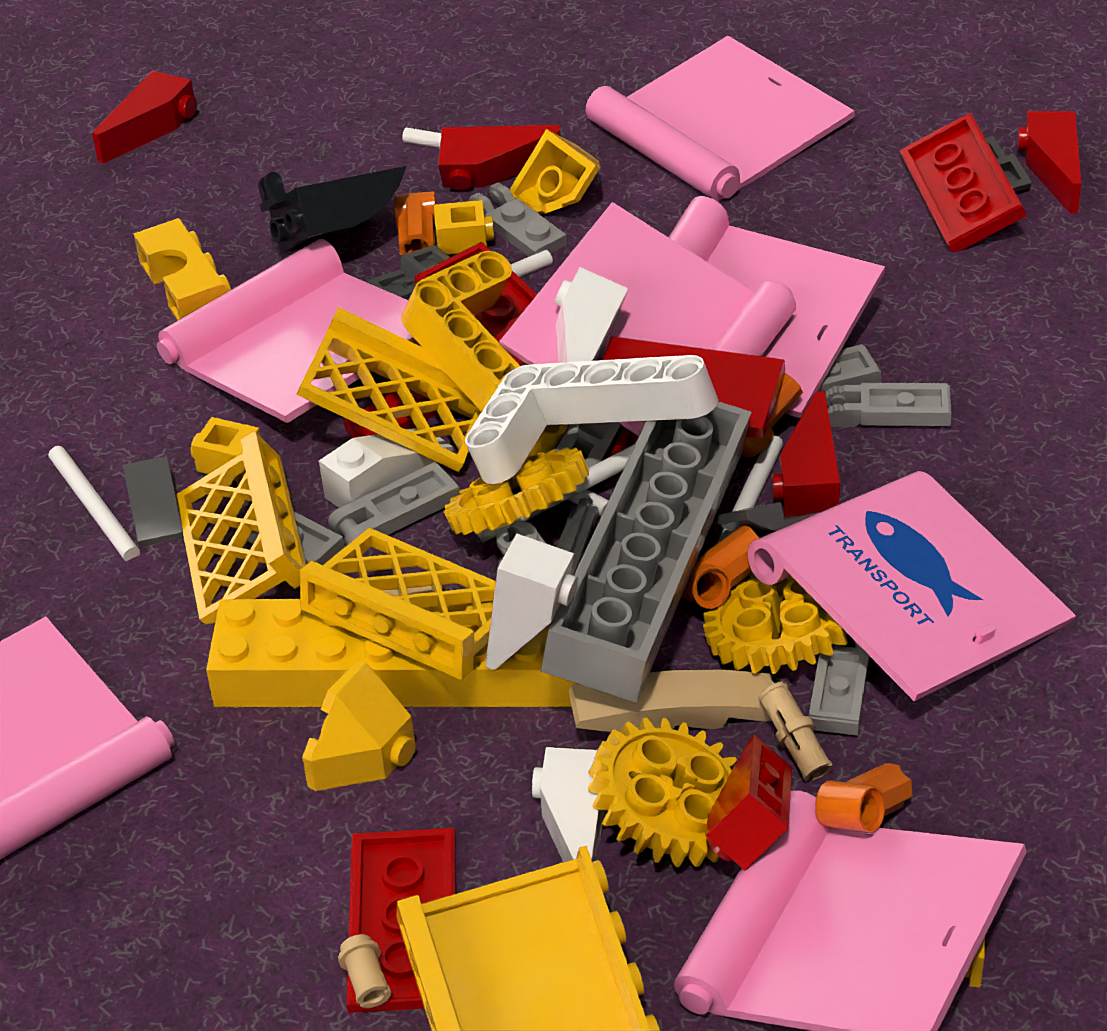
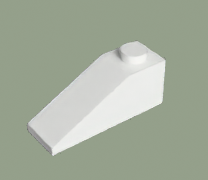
(586, 315)
(367, 465)
(527, 594)
(567, 802)

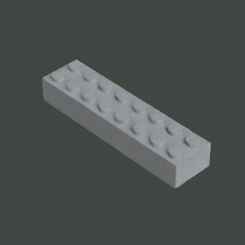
(645, 551)

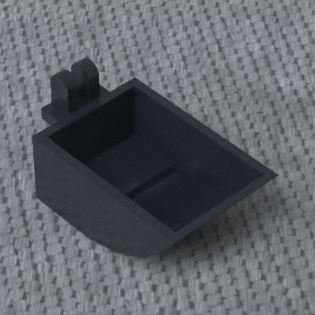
(325, 207)

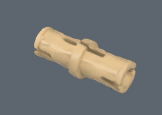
(795, 731)

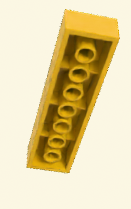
(290, 658)

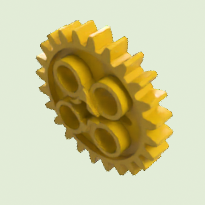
(542, 482)
(754, 614)
(660, 788)

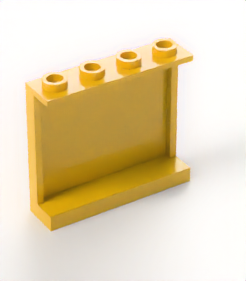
(525, 955)

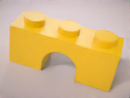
(177, 260)

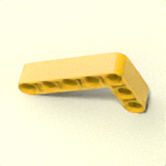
(444, 324)

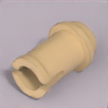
(360, 958)

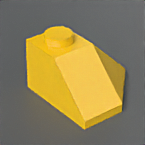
(554, 174)
(362, 734)

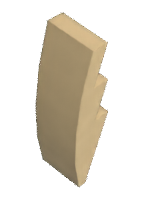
(689, 696)

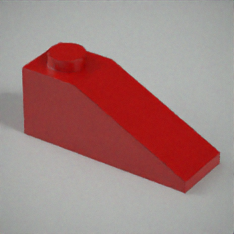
(144, 115)
(486, 153)
(1053, 153)
(808, 464)
(751, 805)

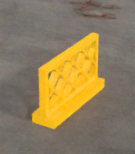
(407, 368)
(269, 515)
(400, 620)

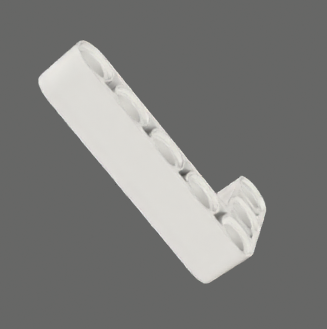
(580, 394)

